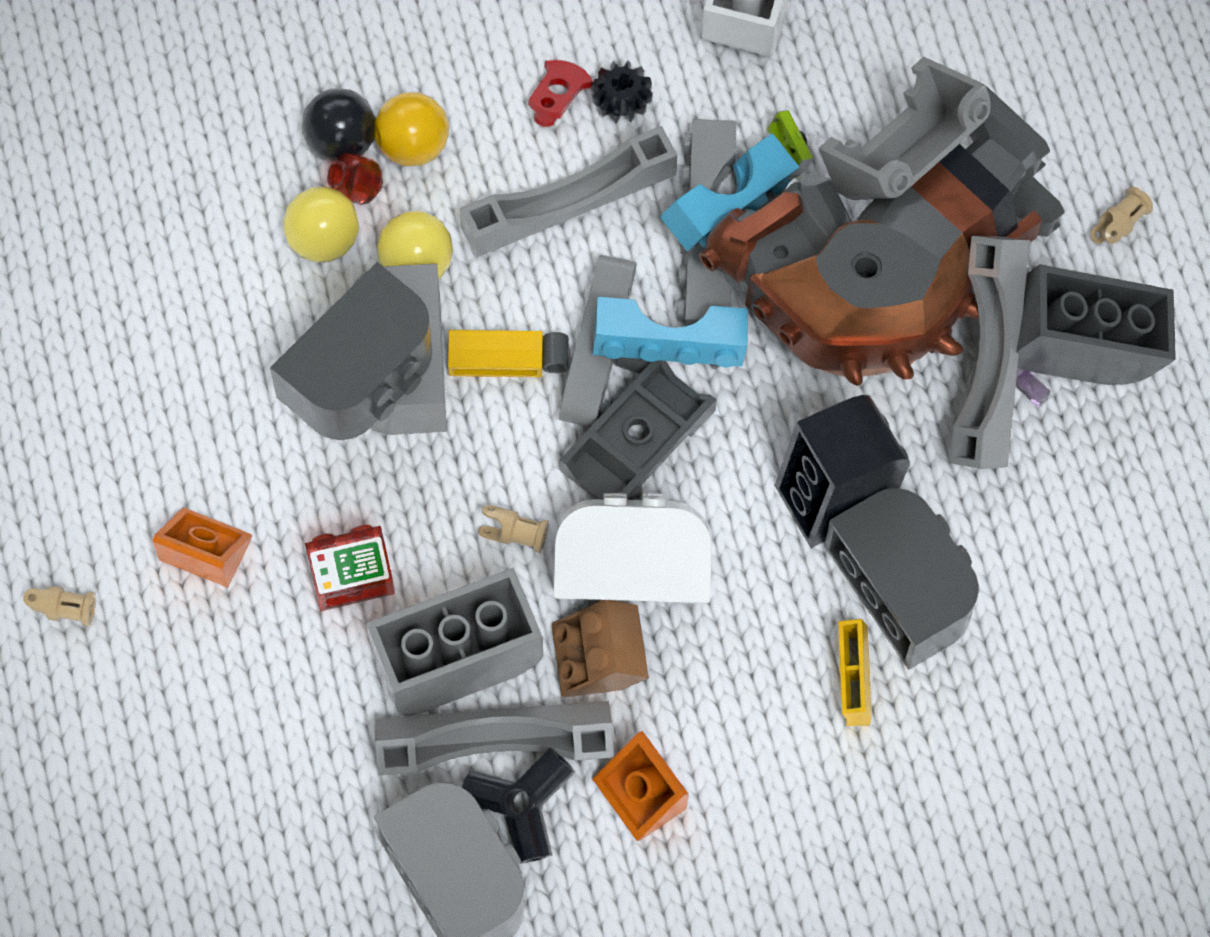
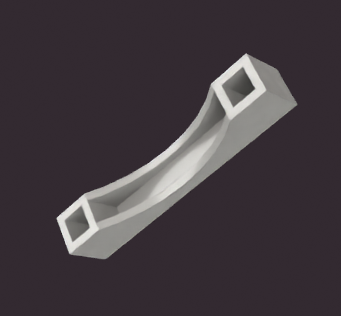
(712, 161)
(514, 216)
(999, 283)
(422, 741)

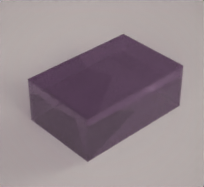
(1032, 388)

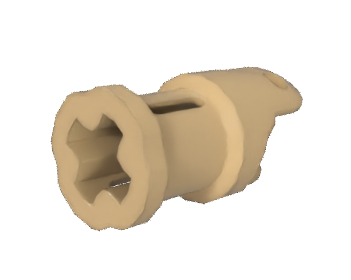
(1119, 220)
(514, 528)
(54, 603)

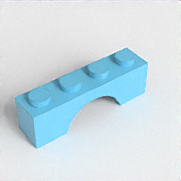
(758, 172)
(627, 333)

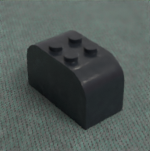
(837, 463)

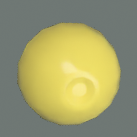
(321, 224)
(415, 240)

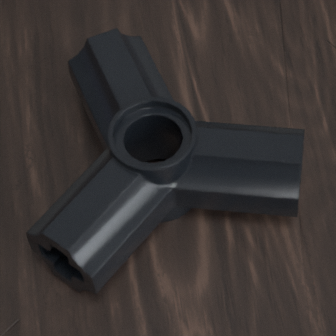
(540, 784)

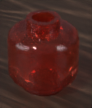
(356, 178)

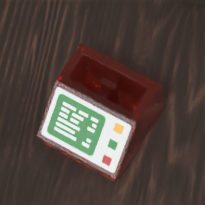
(349, 567)

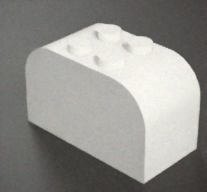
(745, 23)
(633, 551)

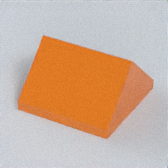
(202, 546)
(642, 787)

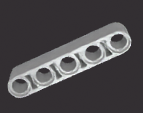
(588, 372)

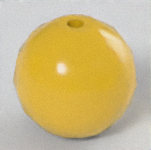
(411, 129)

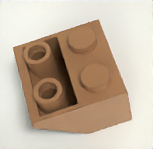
(600, 649)

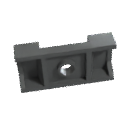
(616, 463)

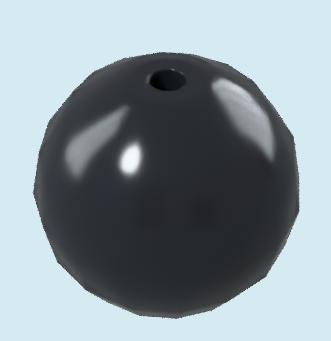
(338, 124)

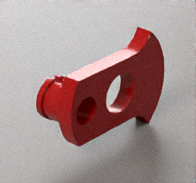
(552, 106)

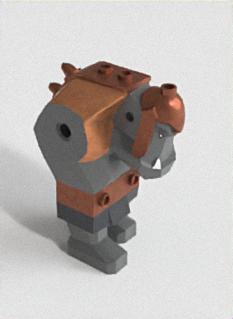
(897, 276)

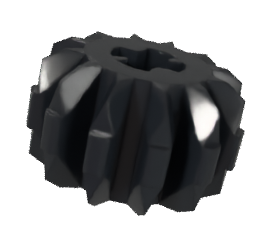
(617, 79)

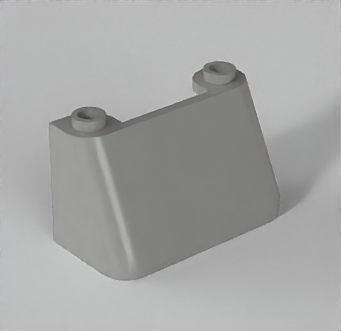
(938, 118)

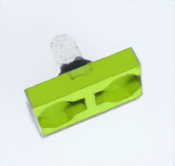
(794, 140)

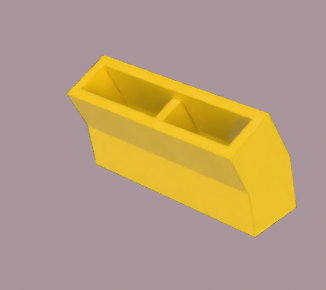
(495, 353)
(847, 630)

